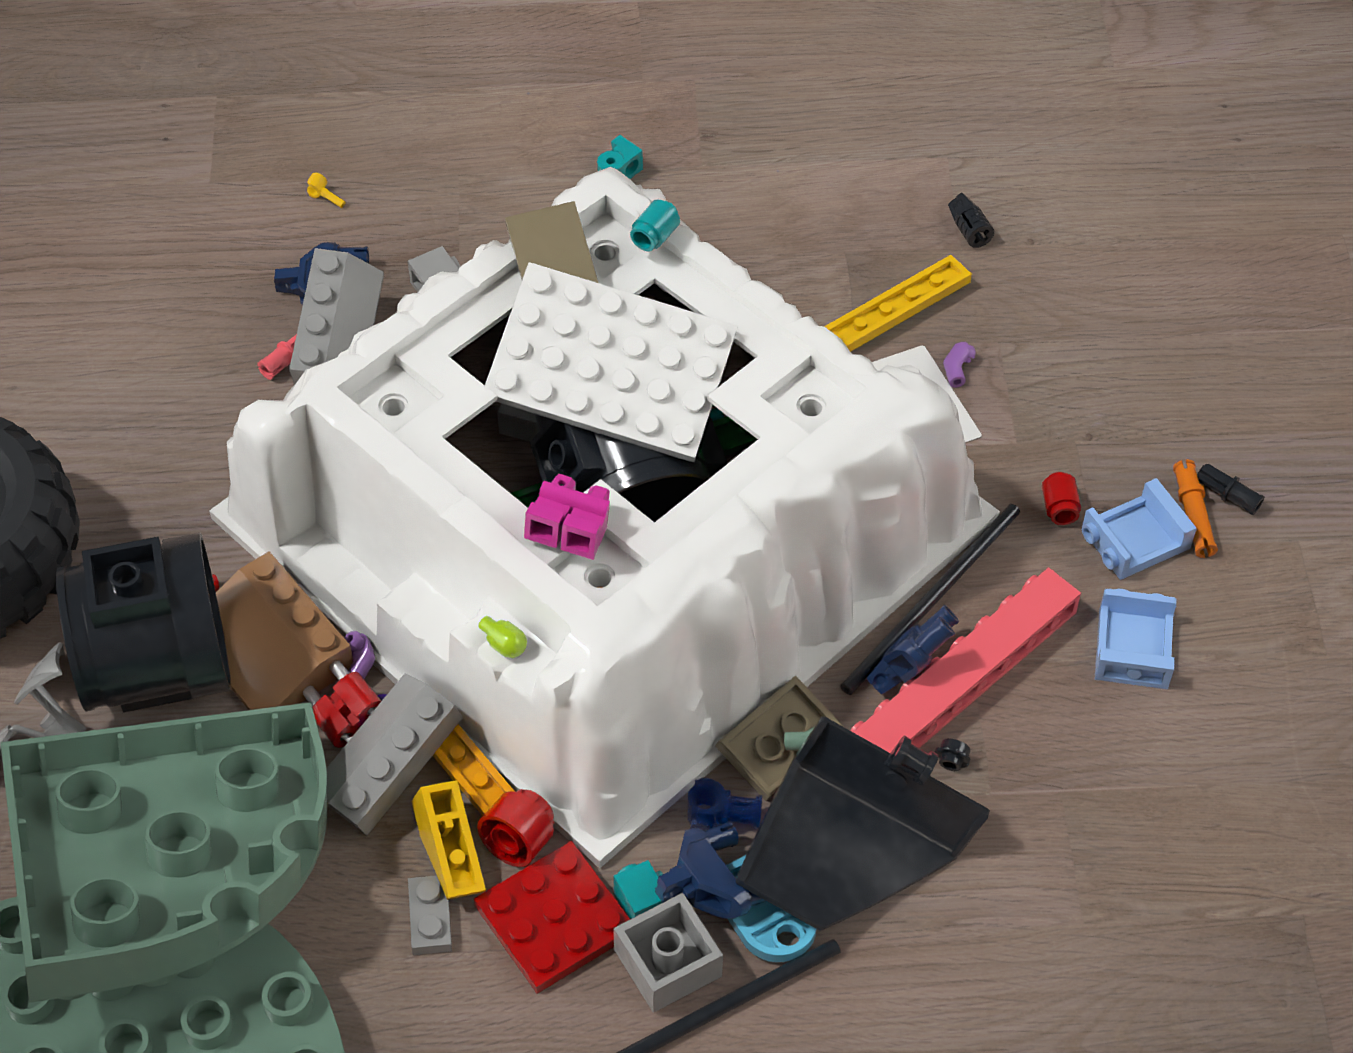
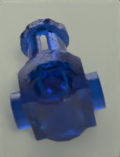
(723, 806)

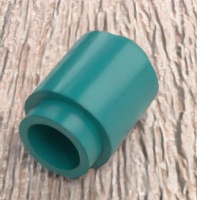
(654, 225)

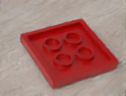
(552, 916)

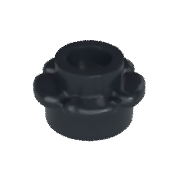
(953, 754)

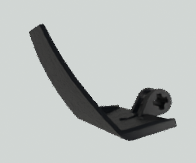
(854, 827)

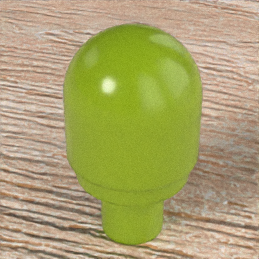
(504, 637)

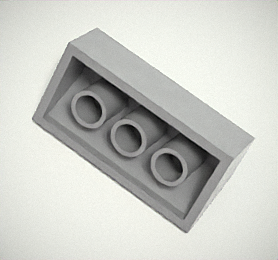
(336, 306)
(388, 752)

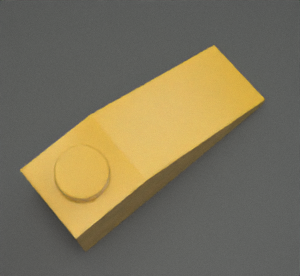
(448, 839)

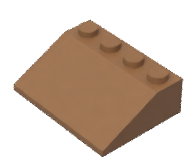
(276, 636)

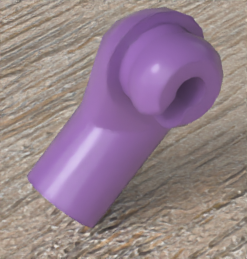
(953, 363)
(362, 653)

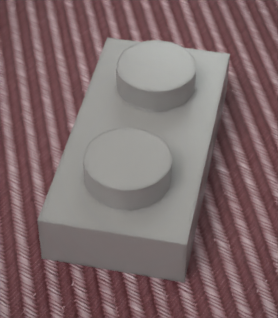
(429, 916)

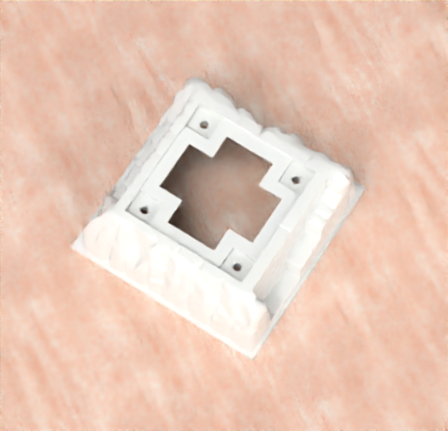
(697, 616)

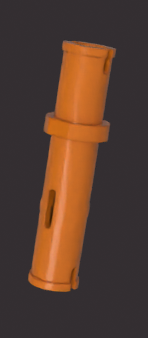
(1192, 496)

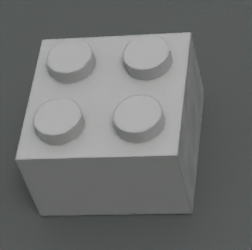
(668, 952)

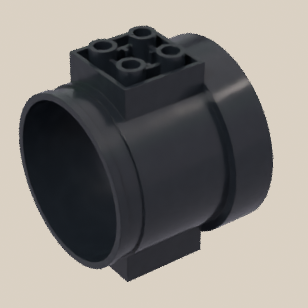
(639, 474)
(143, 624)

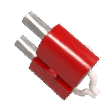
(346, 708)

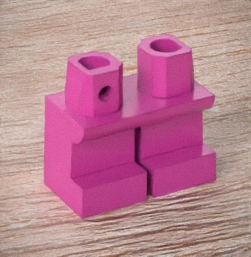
(568, 517)

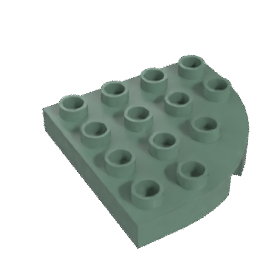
(159, 842)
(240, 1002)

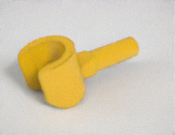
(316, 188)

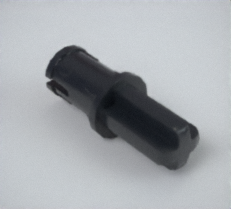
(1230, 488)

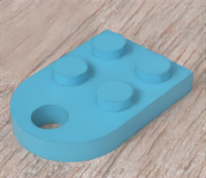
(764, 923)

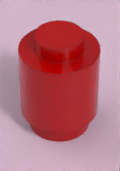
(1061, 498)

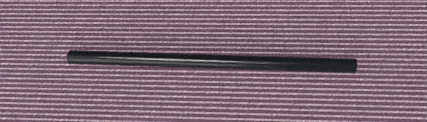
(928, 601)
(734, 999)

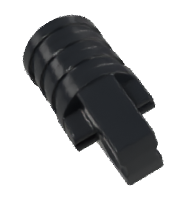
(971, 221)

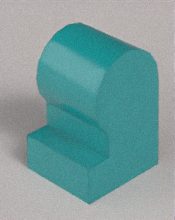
(624, 157)

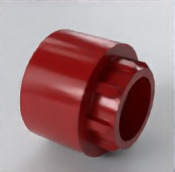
(517, 827)

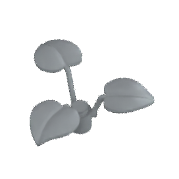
(57, 719)

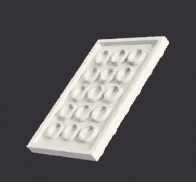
(610, 361)

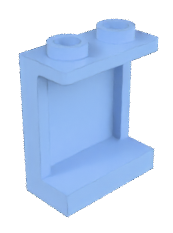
(1139, 531)
(1135, 638)

